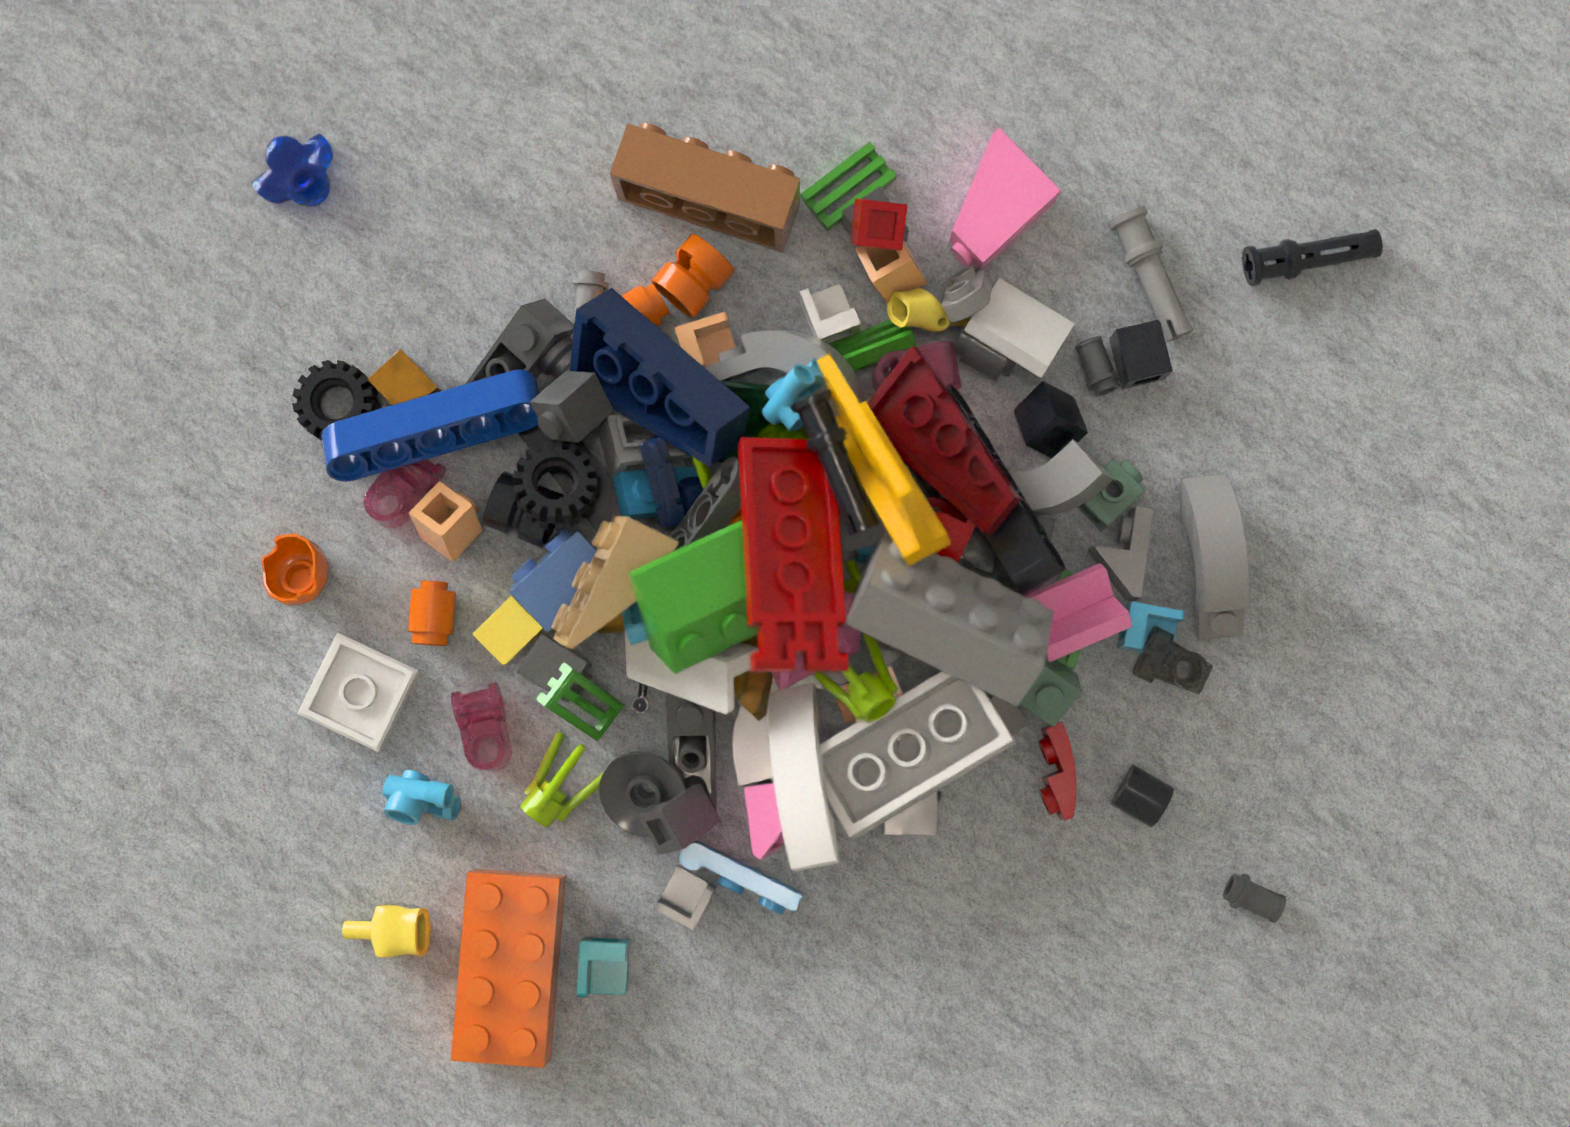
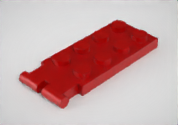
(791, 557)

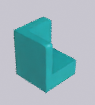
(603, 966)

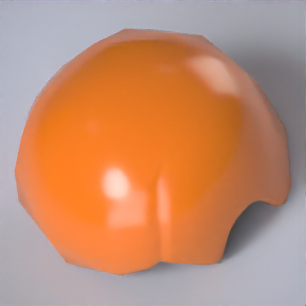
(294, 570)

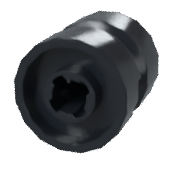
(504, 515)

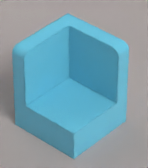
(1143, 619)

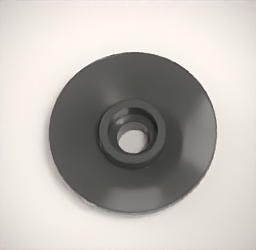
(623, 791)

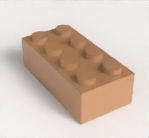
(706, 186)

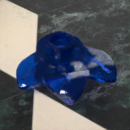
(292, 168)

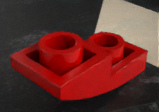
(1060, 786)

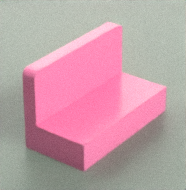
(1082, 611)

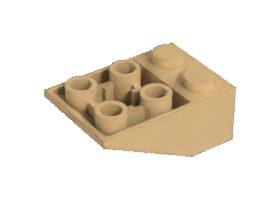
(605, 583)

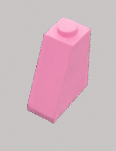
(1000, 204)

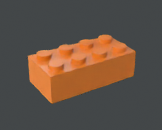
(508, 968)

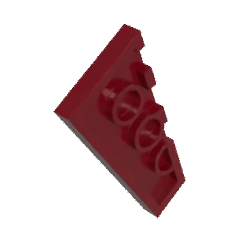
(941, 442)

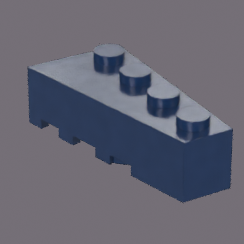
(656, 380)

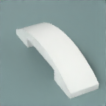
(799, 778)

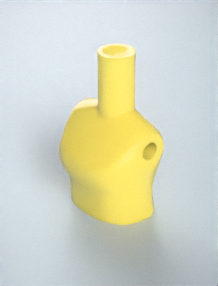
(919, 310)
(393, 931)

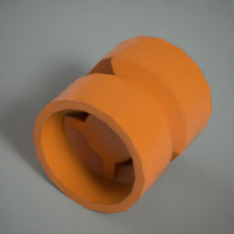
(693, 275)

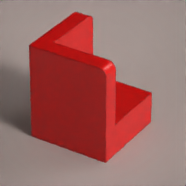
(878, 224)

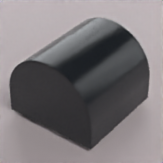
(1143, 796)

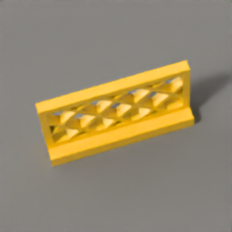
(884, 474)

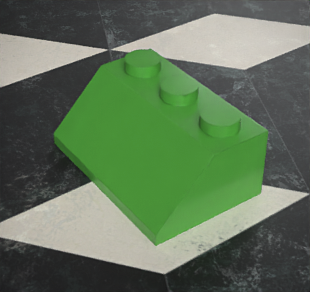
(695, 599)

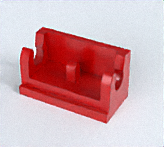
(956, 526)

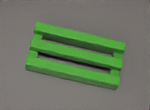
(877, 164)
(872, 343)
(561, 688)

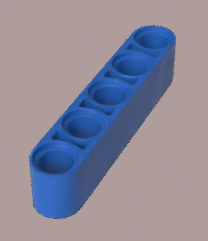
(430, 426)

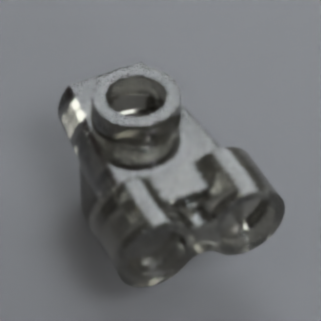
(1161, 658)

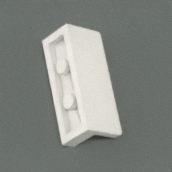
(705, 683)

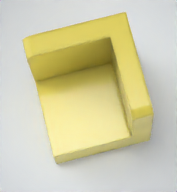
(508, 631)

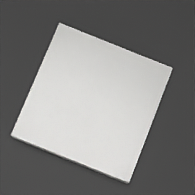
(1020, 328)
(358, 692)

